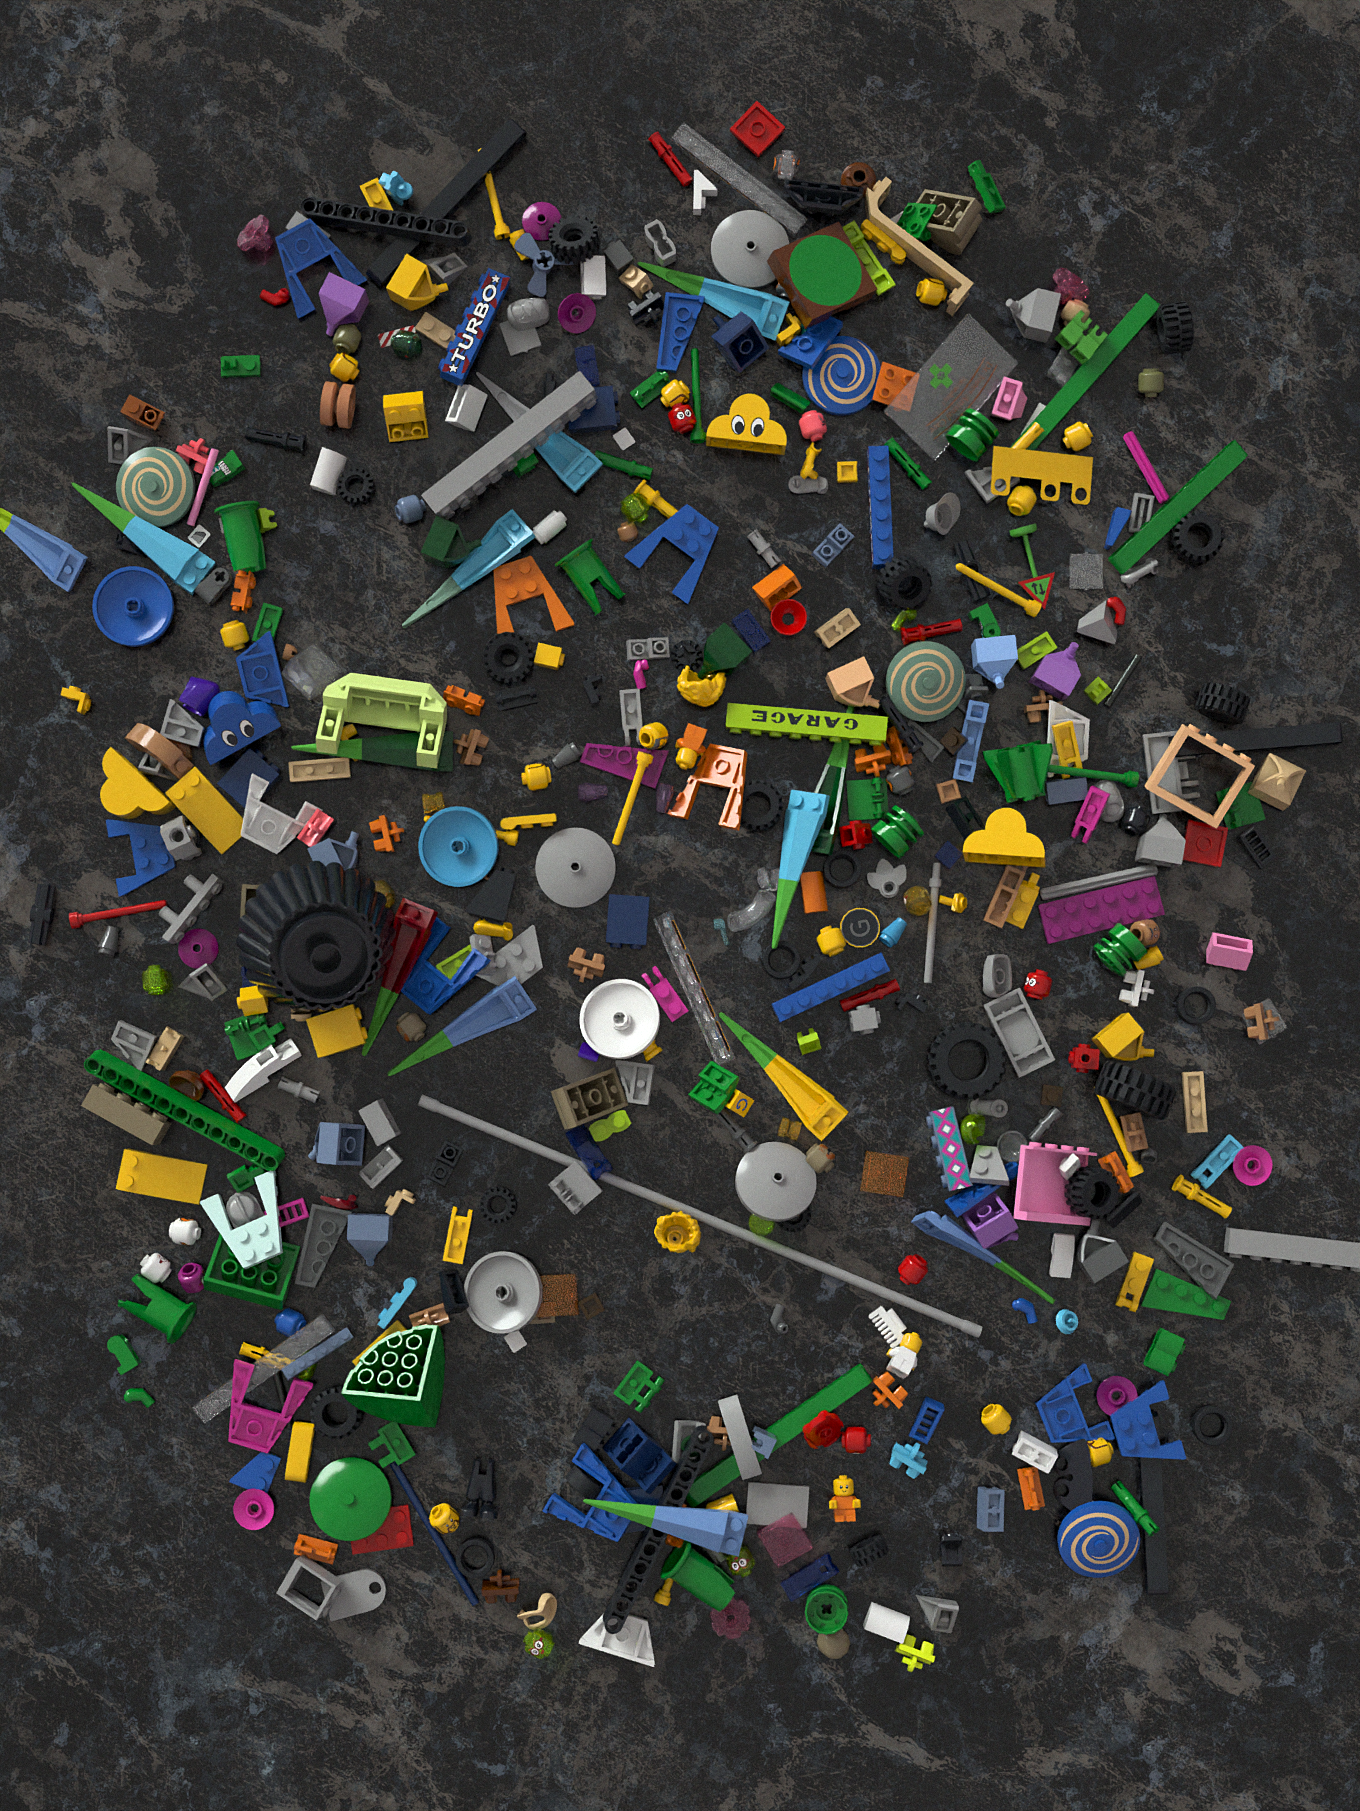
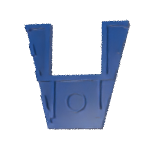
(302, 248)
(688, 532)
(431, 987)
(598, 1520)

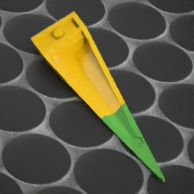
(808, 1099)

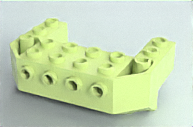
(384, 704)

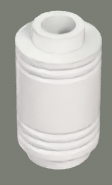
(549, 527)

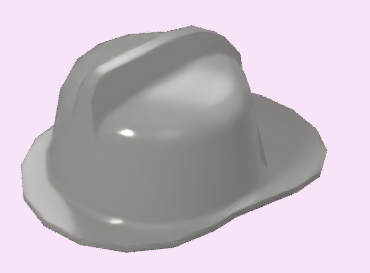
(943, 514)
(243, 1209)

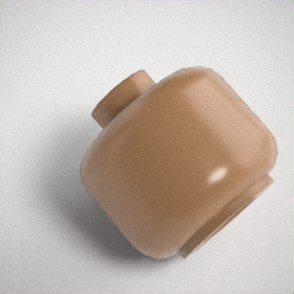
(627, 531)

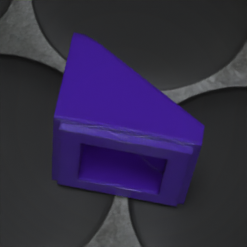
(588, 1053)

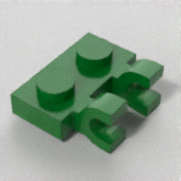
(396, 1443)

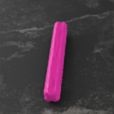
(1146, 467)

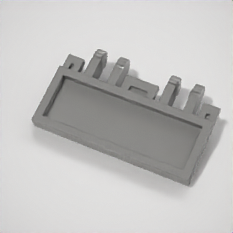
(1154, 748)

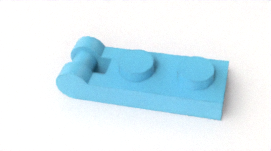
(1217, 1161)
(397, 1300)

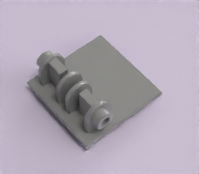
(575, 1187)

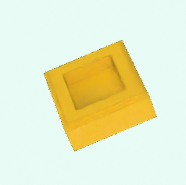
(847, 472)

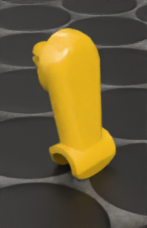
(808, 464)
(484, 927)

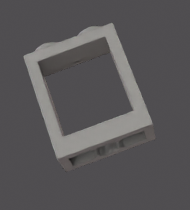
(288, 1593)

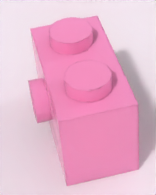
(1229, 951)

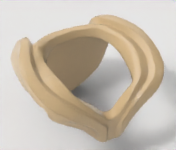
(546, 1607)

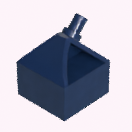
(739, 341)

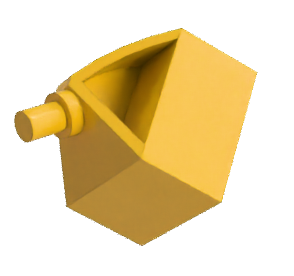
(412, 285)
(1122, 1040)

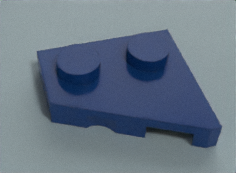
(258, 1472)

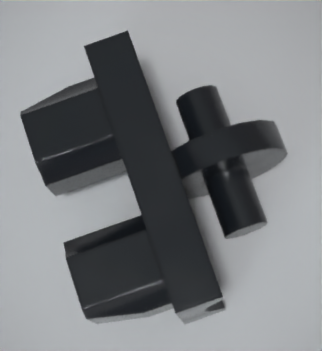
(646, 310)

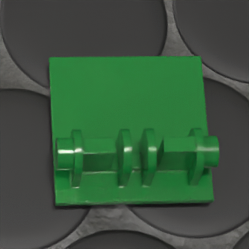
(916, 218)
(867, 799)
(1243, 810)
(238, 1031)

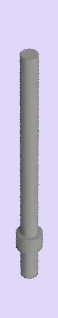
(935, 884)

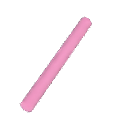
(202, 486)

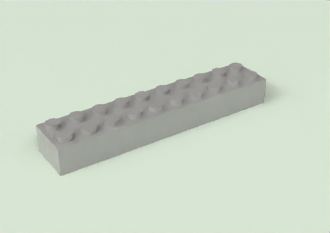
(510, 446)

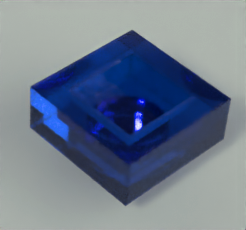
(948, 854)

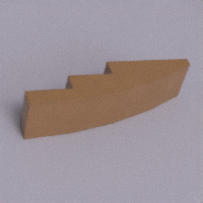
(1005, 894)

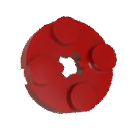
(814, 1430)

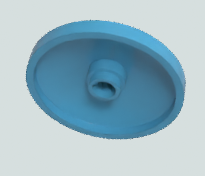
(458, 846)

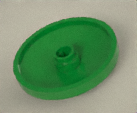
(350, 1499)

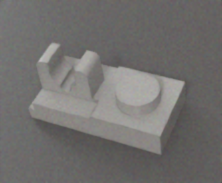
(484, 945)

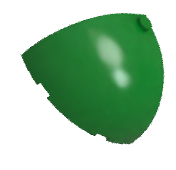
(401, 1377)

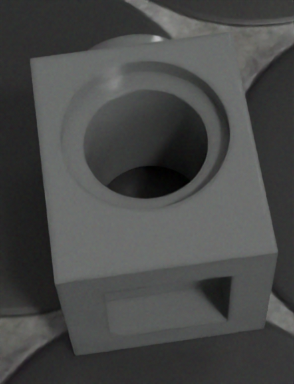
(618, 256)

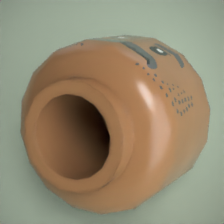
(1146, 931)

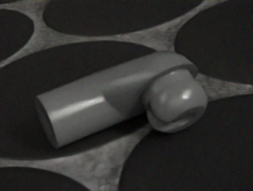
(777, 1320)

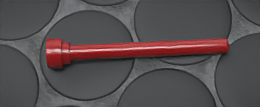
(77, 919)

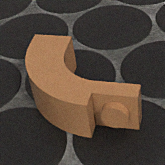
(160, 748)

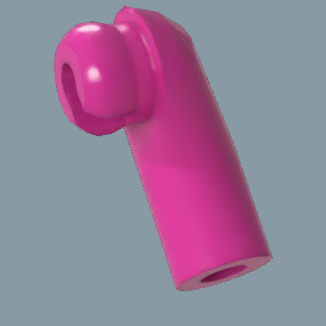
(638, 673)

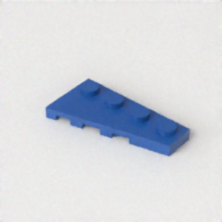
(677, 326)

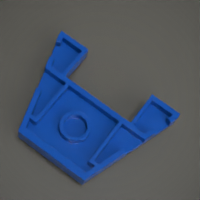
(148, 850)
(1063, 1415)
(1137, 1431)

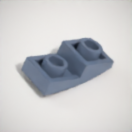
(832, 545)

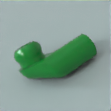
(138, 1394)

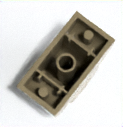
(953, 219)
(589, 1098)

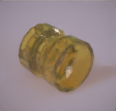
(433, 802)
(794, 1129)

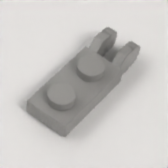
(631, 713)

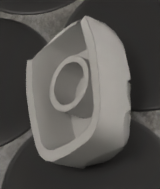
(528, 313)
(1114, 808)
(997, 975)

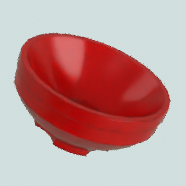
(791, 607)

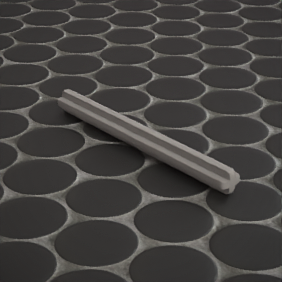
(1098, 881)

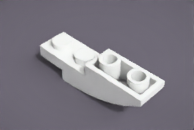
(259, 1067)

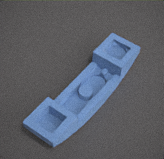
(972, 730)

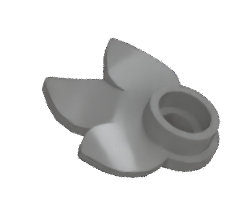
(886, 875)

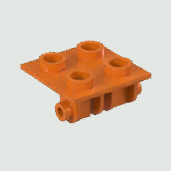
(890, 382)

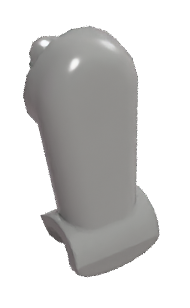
(799, 485)
(1133, 574)
(993, 1107)

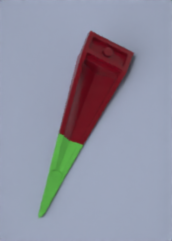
(412, 933)

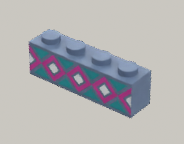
(949, 1148)

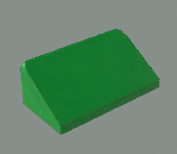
(789, 398)

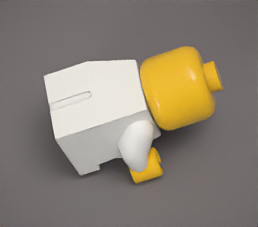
(904, 1357)

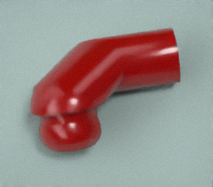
(1120, 609)

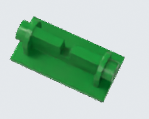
(650, 388)

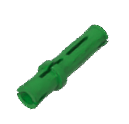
(629, 467)
(923, 481)
(1141, 1515)

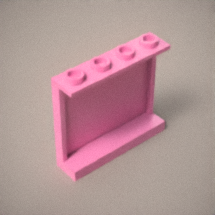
(1042, 1187)

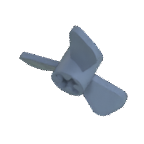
(527, 246)

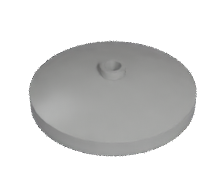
(735, 260)
(581, 886)
(774, 1198)
(486, 1292)

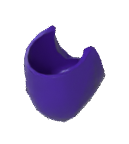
(198, 695)

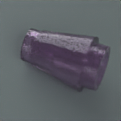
(591, 791)
(664, 796)

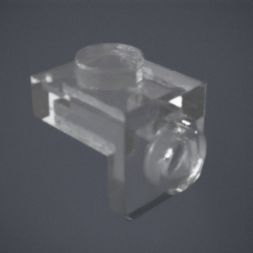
(768, 878)

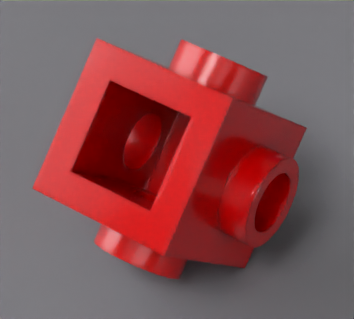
(856, 834)
(1091, 1058)

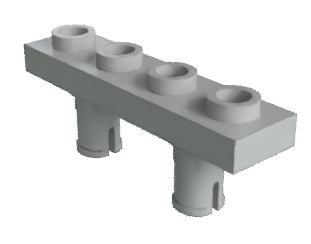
(188, 916)

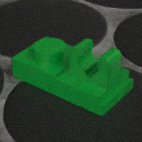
(241, 366)

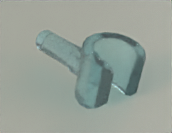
(719, 924)

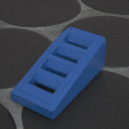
(1117, 523)
(933, 1404)

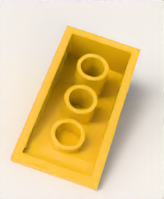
(207, 809)
(161, 1176)

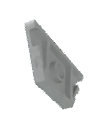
(517, 958)

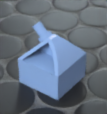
(994, 657)

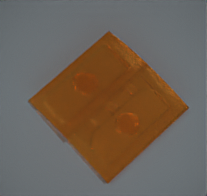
(884, 1174)
(558, 1296)

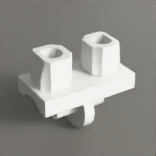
(1136, 979)

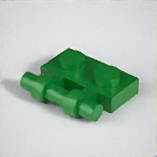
(634, 1382)

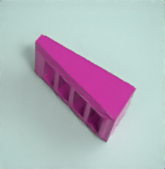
(303, 1209)

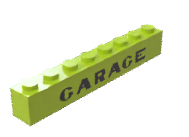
(806, 723)

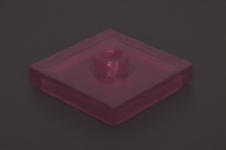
(784, 1540)

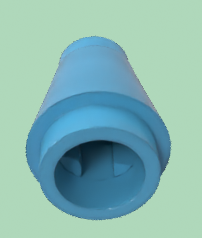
(892, 933)

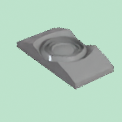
(1018, 1032)

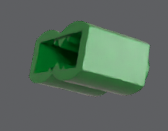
(1164, 1352)

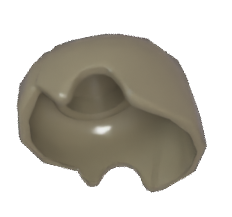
(834, 1645)

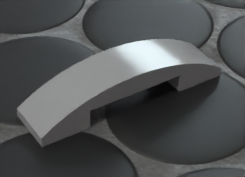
(739, 1437)

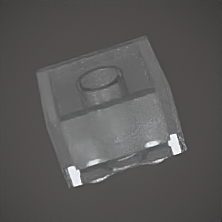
(311, 671)

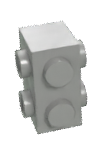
(864, 1019)

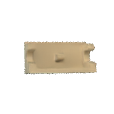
(837, 627)
(165, 1049)

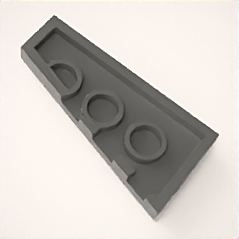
(320, 1239)
(1198, 1261)

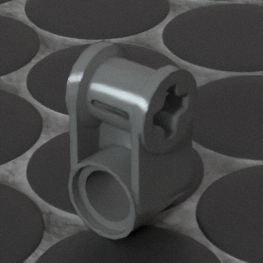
(212, 586)

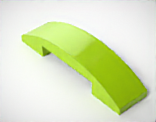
(879, 275)

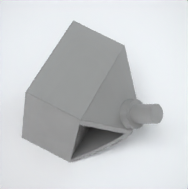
(1035, 313)
(1161, 845)

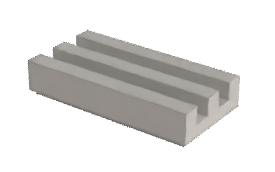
(1141, 509)

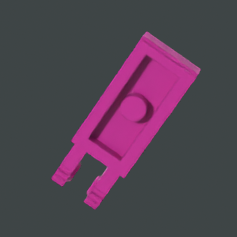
(1090, 812)
(666, 996)

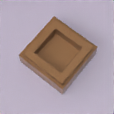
(948, 791)

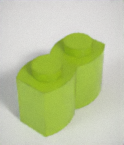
(614, 1123)

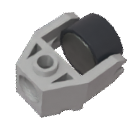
(181, 838)

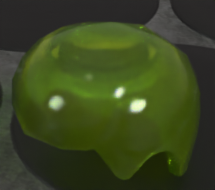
(972, 1127)

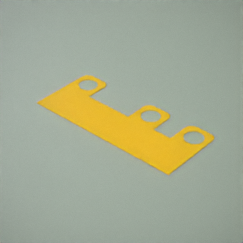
(1046, 466)

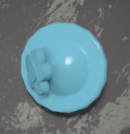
(1066, 1321)

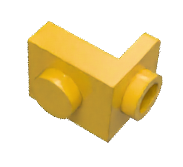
(789, 333)
(75, 693)

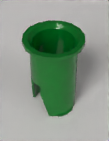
(243, 535)
(584, 567)
(163, 1312)
(698, 1576)

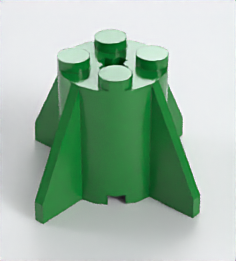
(1021, 769)

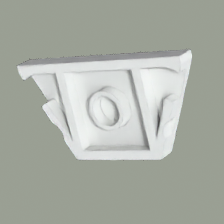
(1060, 714)
(630, 1643)

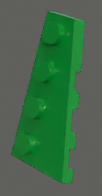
(1179, 1296)

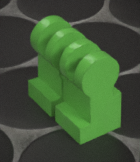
(1083, 345)

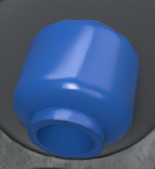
(289, 1322)

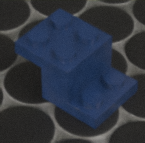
(639, 1456)

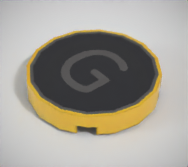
(860, 927)

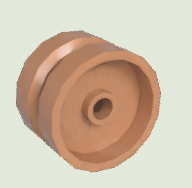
(337, 404)

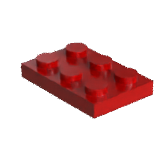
(393, 1534)

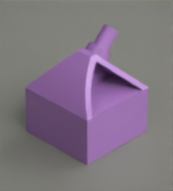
(341, 302)
(1058, 673)
(991, 1222)

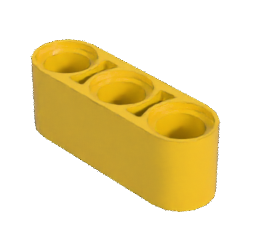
(299, 1451)

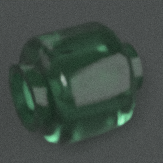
(406, 343)

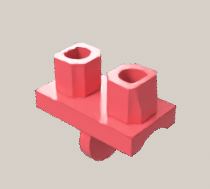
(195, 453)
(315, 828)

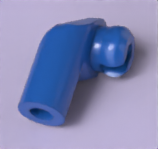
(1026, 1307)

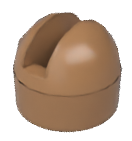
(288, 651)

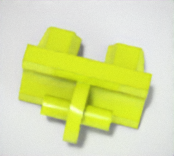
(924, 1655)

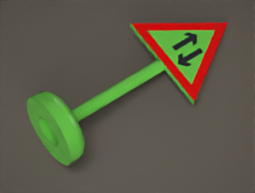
(1038, 586)

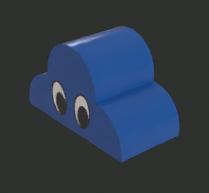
(235, 724)

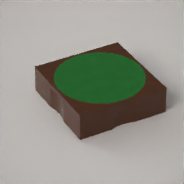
(822, 274)

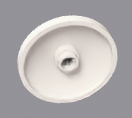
(619, 1019)

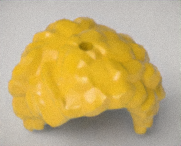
(700, 691)
(678, 1227)

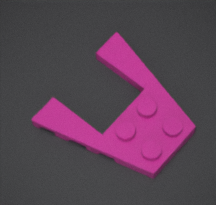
(254, 1425)

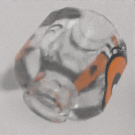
(786, 165)

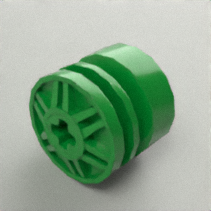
(972, 434)
(897, 831)
(1123, 946)
(826, 1620)

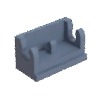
(1066, 790)
(764, 1443)
(990, 1509)

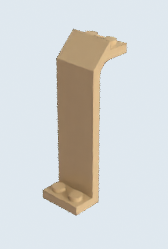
(916, 250)

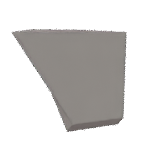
(445, 268)
(124, 443)
(1099, 624)
(154, 768)
(204, 982)
(939, 1612)

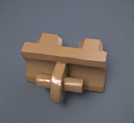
(1033, 711)
(474, 739)
(584, 967)
(1260, 1031)
(1134, 1132)
(431, 1316)
(719, 1432)

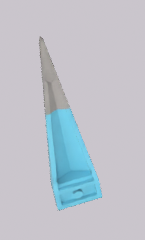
(564, 455)

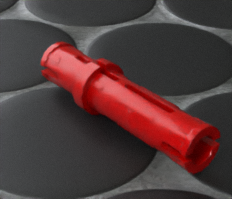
(669, 157)
(869, 995)
(222, 1096)

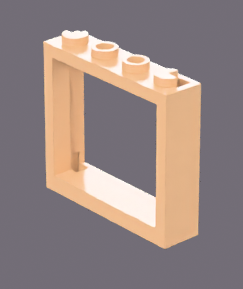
(1210, 741)

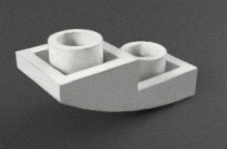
(1062, 1255)

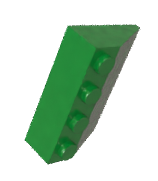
(261, 1284)

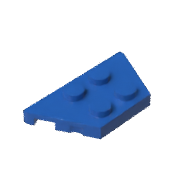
(262, 673)

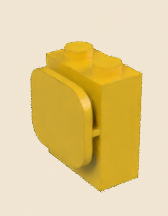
(337, 1031)

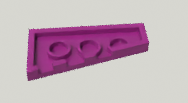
(623, 761)

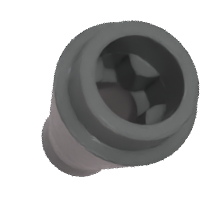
(567, 755)
(109, 942)

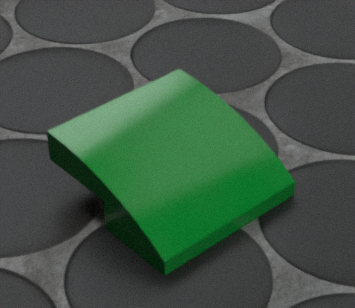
(714, 1087)

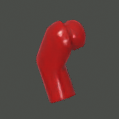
(275, 299)

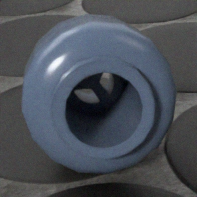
(410, 509)

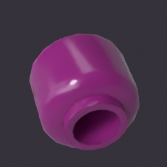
(191, 1277)

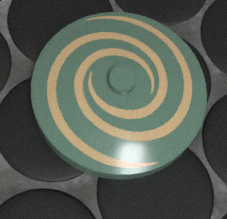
(156, 486)
(925, 681)

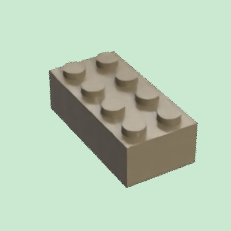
(126, 1114)

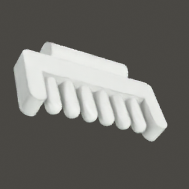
(892, 1321)

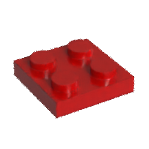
(757, 129)
(1204, 843)

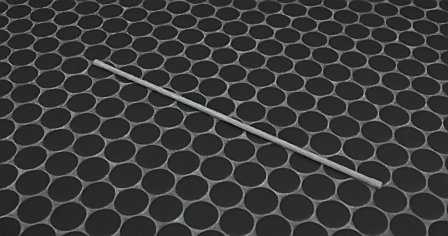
(964, 1325)

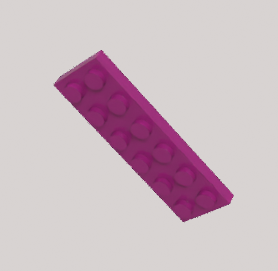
(1101, 909)

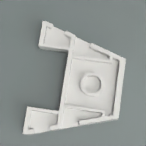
(268, 825)

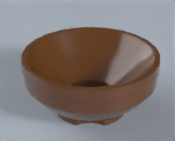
(848, 179)
(187, 1084)

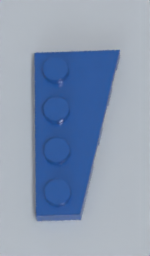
(973, 1194)

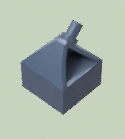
(334, 851)
(338, 1144)
(369, 1233)

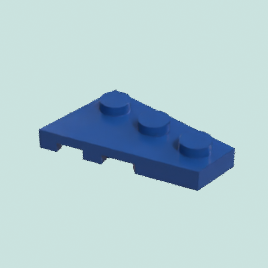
(812, 344)

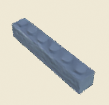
(317, 1353)

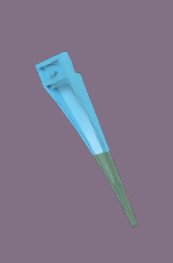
(498, 546)

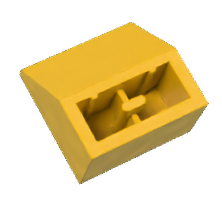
(405, 416)

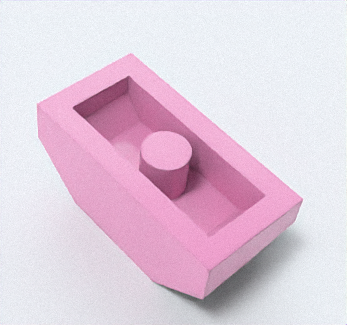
(1009, 400)

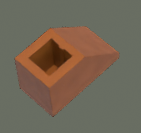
(142, 413)

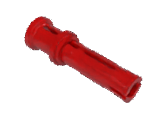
(922, 632)

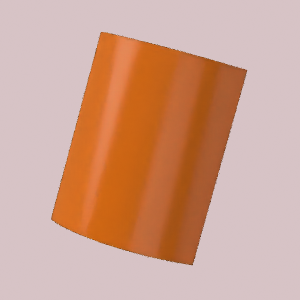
(777, 587)
(813, 892)

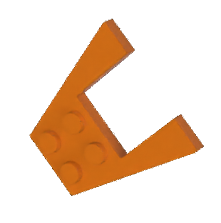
(520, 582)
(720, 768)

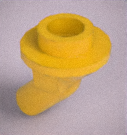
(958, 903)

